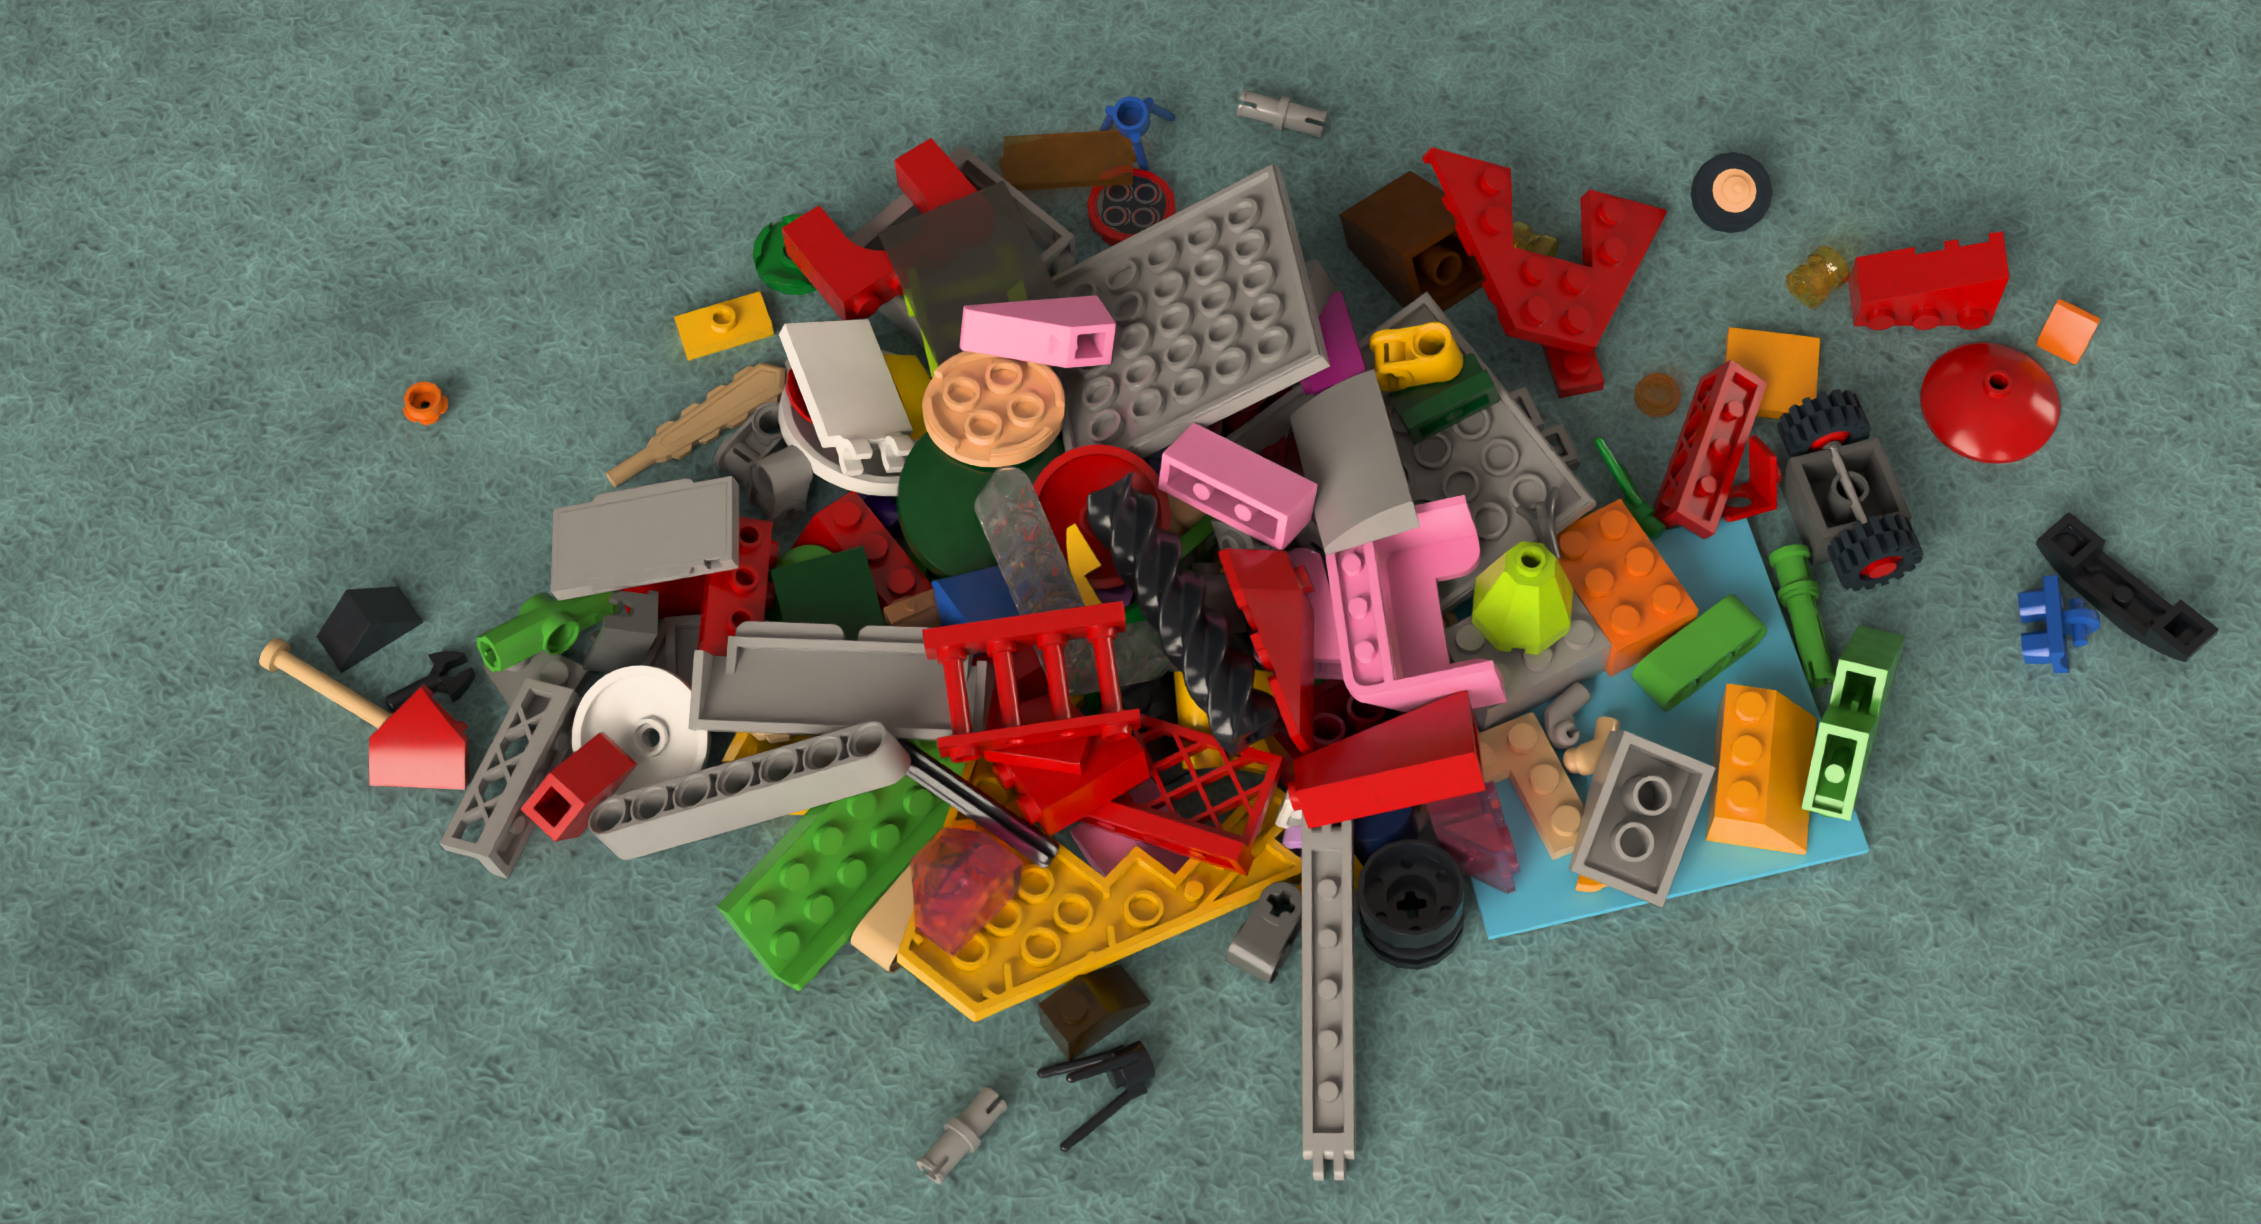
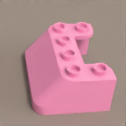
(1393, 616)

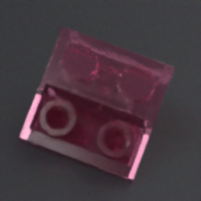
(1477, 836)

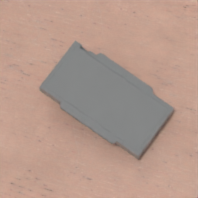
(645, 536)

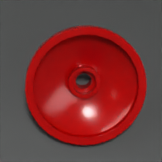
(1987, 421)
(1076, 474)

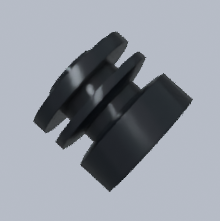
(1416, 878)

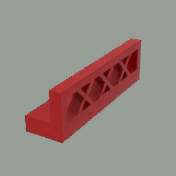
(1709, 449)

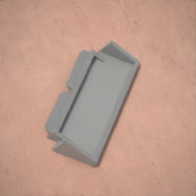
(818, 682)

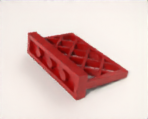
(1184, 835)

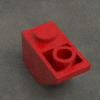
(578, 785)

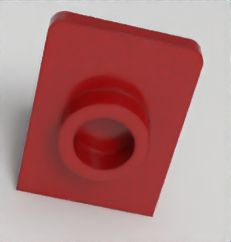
(1762, 484)

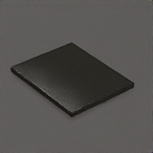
(962, 257)

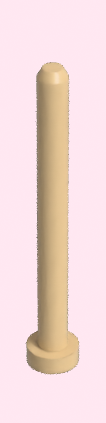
(277, 656)

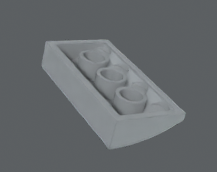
(1355, 462)

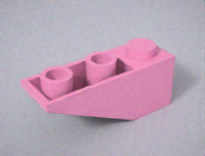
(1042, 331)

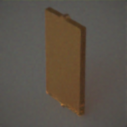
(1068, 160)

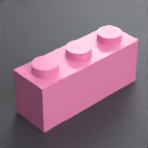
(1237, 486)

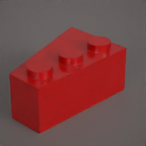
(1930, 288)

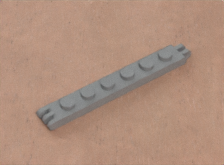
(1328, 997)

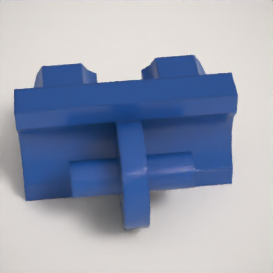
(2048, 606)

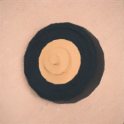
(1731, 192)

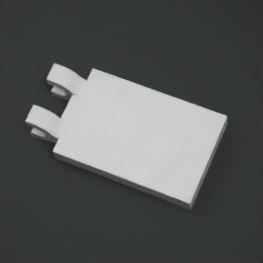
(848, 391)

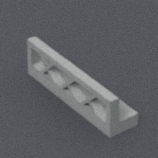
(505, 822)

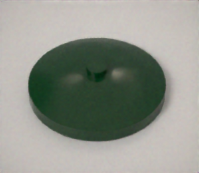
(938, 506)

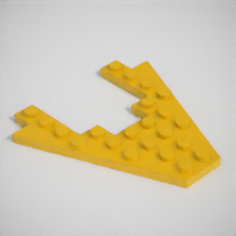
(1076, 919)

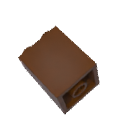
(1412, 243)

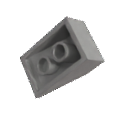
(1639, 816)

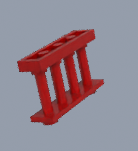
(1050, 633)

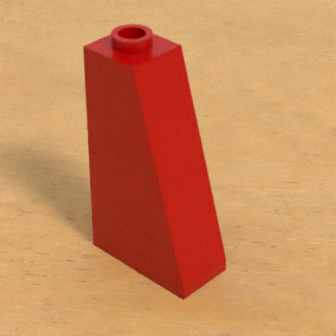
(1393, 765)

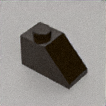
(1090, 1009)

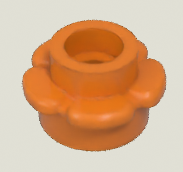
(424, 393)

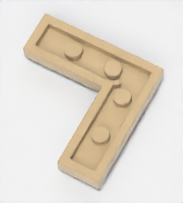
(1526, 757)

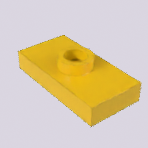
(724, 325)

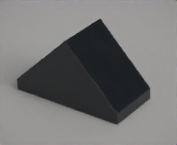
(366, 623)

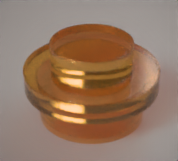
(1657, 395)

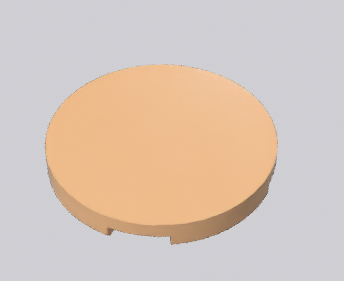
(993, 409)

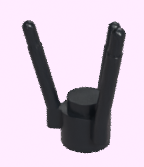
(1124, 1067)

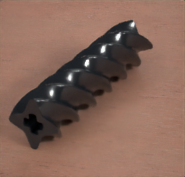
(1173, 604)

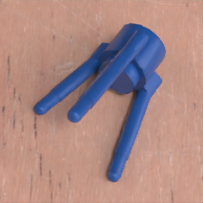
(1133, 121)

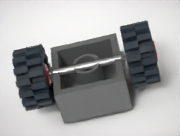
(1845, 492)

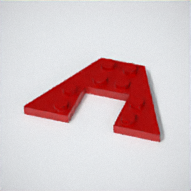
(1535, 293)

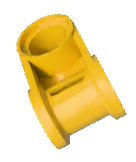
(1411, 356)

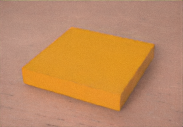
(1780, 359)

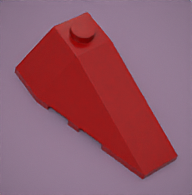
(1279, 608)

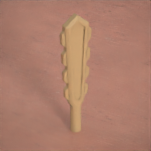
(703, 422)

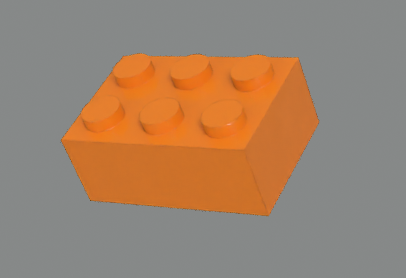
(1623, 584)

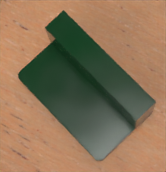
(1440, 405)

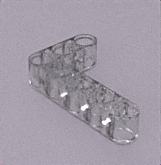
(1043, 583)

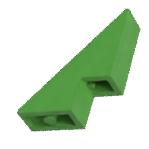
(1851, 722)

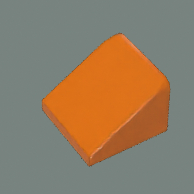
(2068, 331)

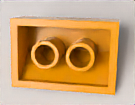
(1760, 771)

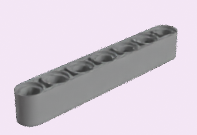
(750, 790)

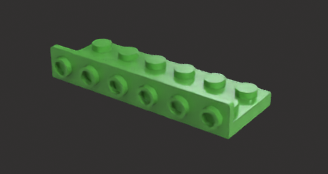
(831, 873)

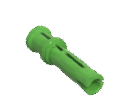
(1799, 595)

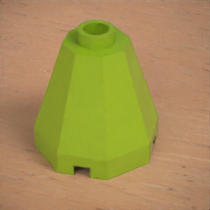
(1523, 600)

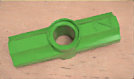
(541, 626)

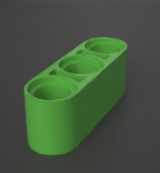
(1699, 652)

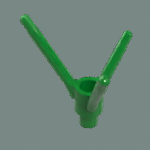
(1635, 504)

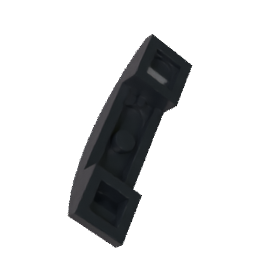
(2119, 595)

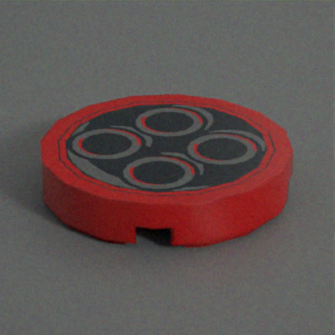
(1128, 209)

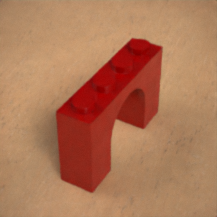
(858, 278)
(1061, 797)

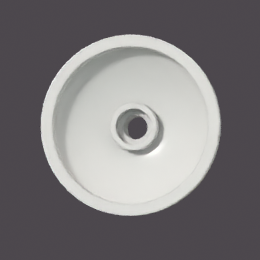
(631, 705)

